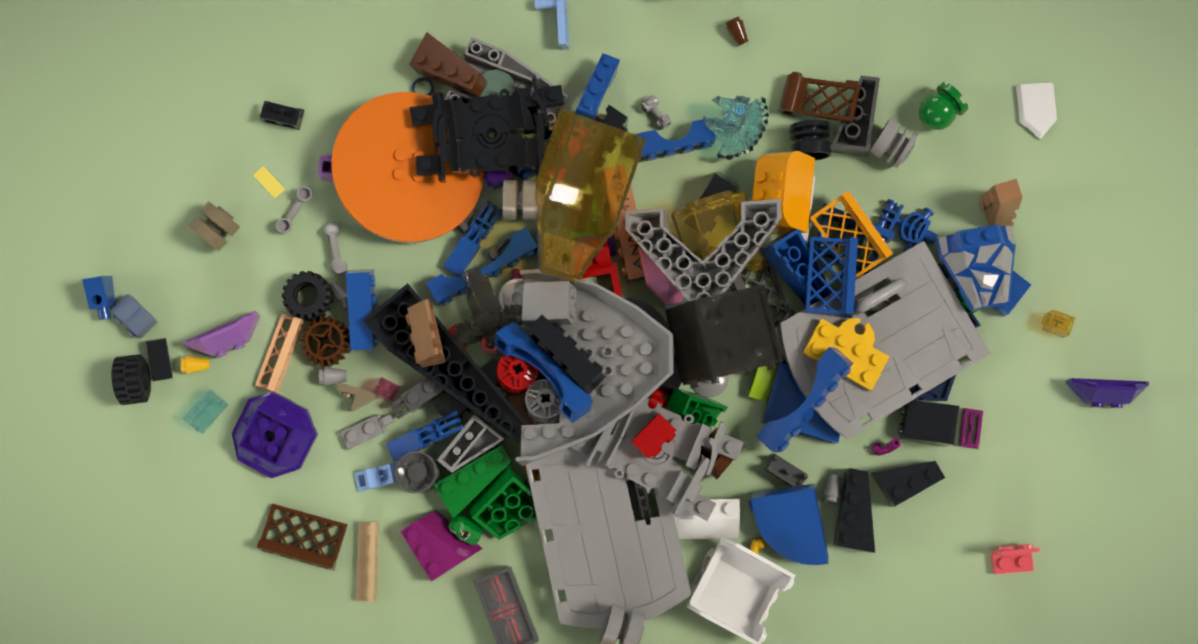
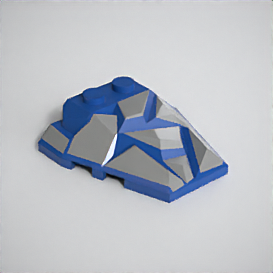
(980, 264)

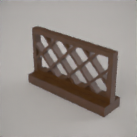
(294, 552)

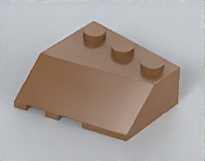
(425, 334)

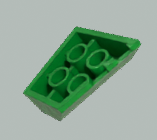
(700, 407)
(504, 505)

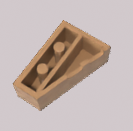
(1001, 202)

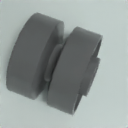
(417, 472)

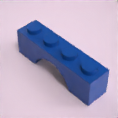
(597, 86)
(656, 145)

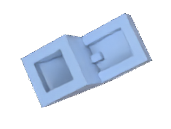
(375, 477)

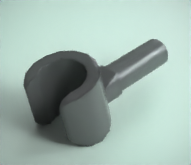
(464, 226)
(494, 251)

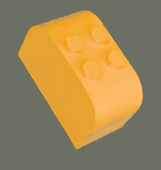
(786, 178)

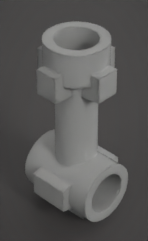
(649, 104)

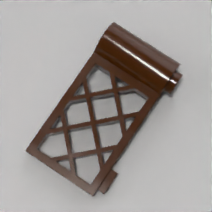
(796, 90)

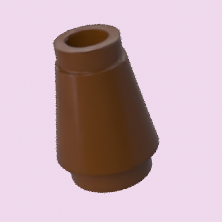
(737, 30)

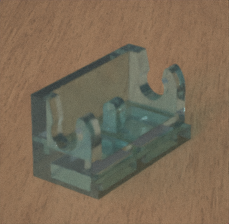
(205, 411)

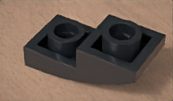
(159, 359)

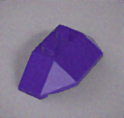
(1109, 392)

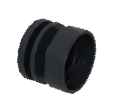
(810, 138)

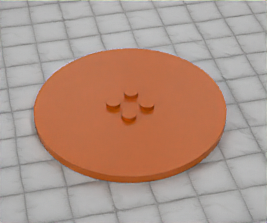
(379, 179)

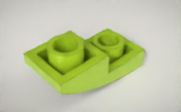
(762, 383)

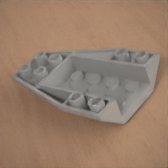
(488, 57)

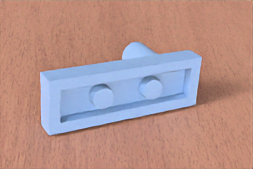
(562, 18)

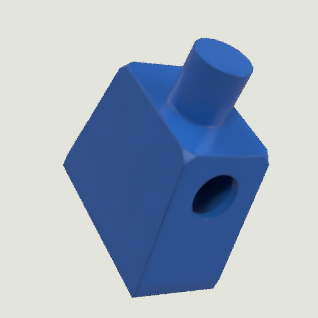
(99, 288)

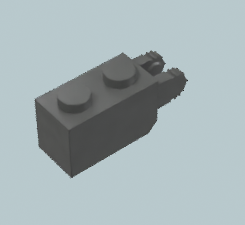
(417, 397)

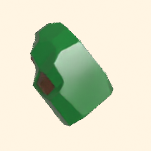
(466, 529)

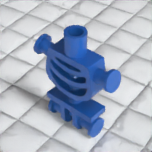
(924, 233)

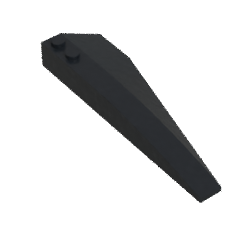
(459, 373)

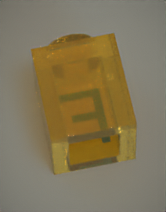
(1057, 323)

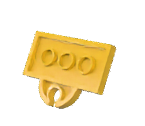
(857, 348)

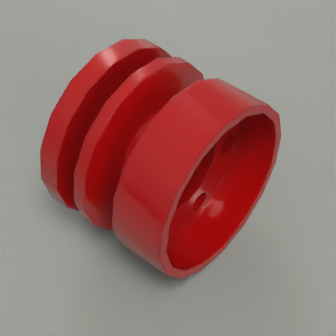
(511, 382)

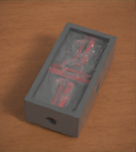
(506, 608)

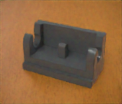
(786, 471)

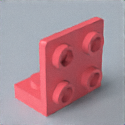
(1012, 560)

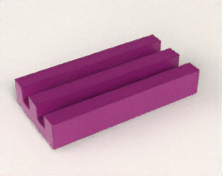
(965, 411)

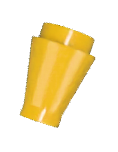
(194, 364)

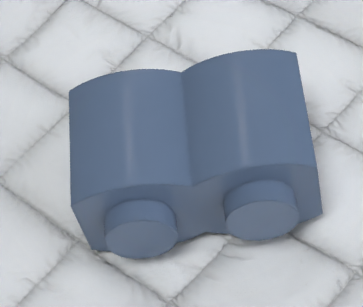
(133, 316)

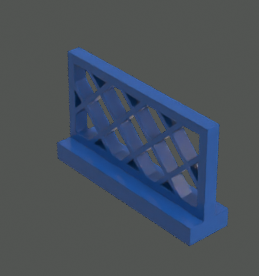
(848, 272)

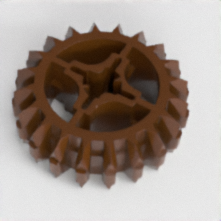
(310, 334)

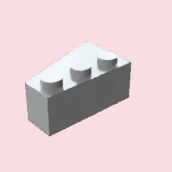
(469, 445)

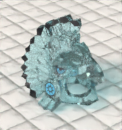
(741, 125)

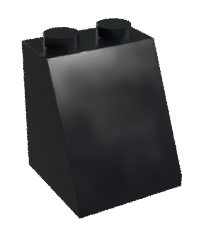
(929, 423)

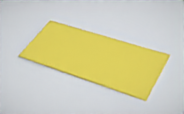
(269, 182)

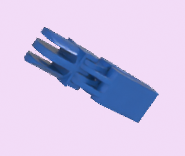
(470, 244)
(417, 439)

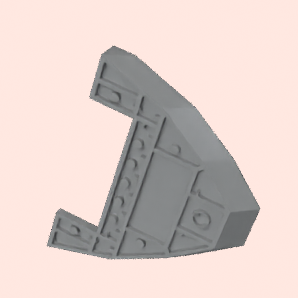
(629, 348)

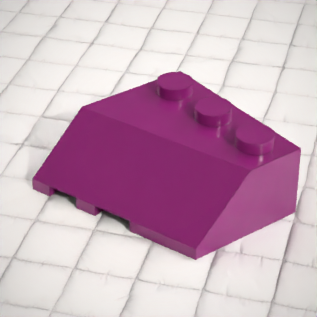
(436, 545)

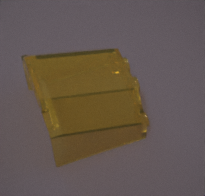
(708, 222)

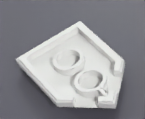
(1036, 107)

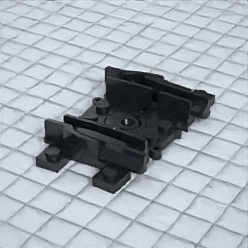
(474, 122)

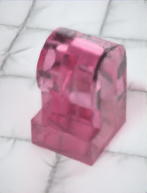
(387, 388)

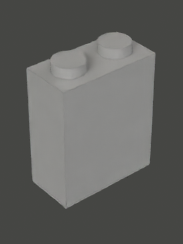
(549, 299)

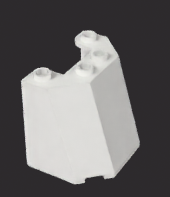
(737, 589)

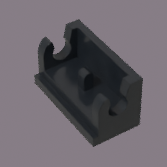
(282, 115)

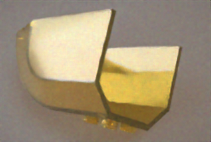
(581, 191)

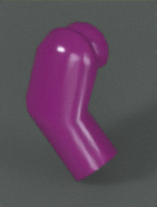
(887, 448)

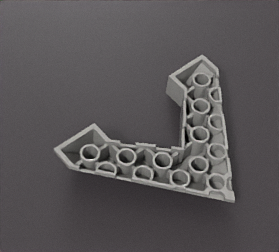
(719, 270)

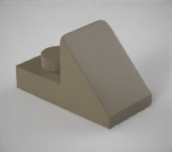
(361, 398)

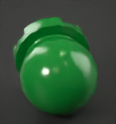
(940, 108)

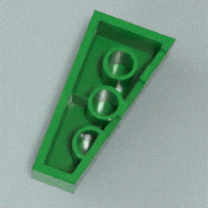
(470, 481)

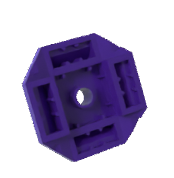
(292, 431)

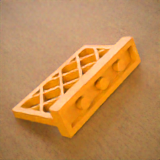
(862, 222)

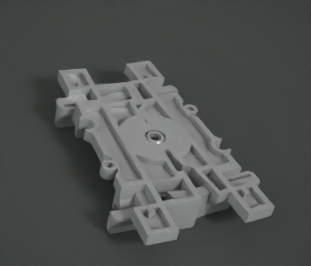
(662, 470)

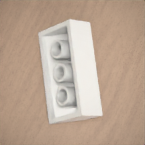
(722, 522)

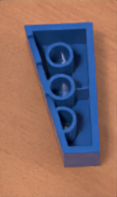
(790, 259)
(361, 304)

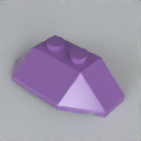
(225, 337)

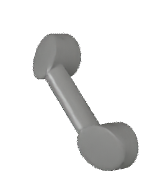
(303, 195)
(338, 265)

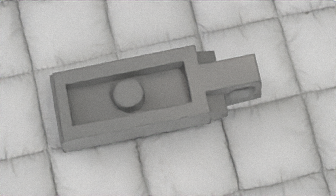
(366, 430)

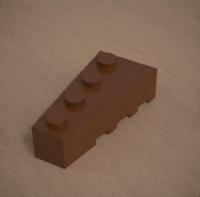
(444, 66)

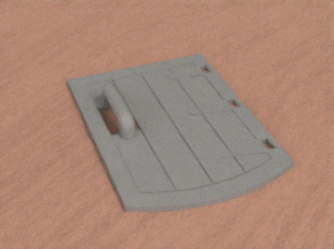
(919, 332)
(598, 545)

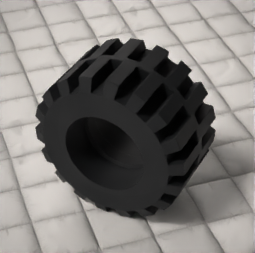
(292, 291)
(131, 379)

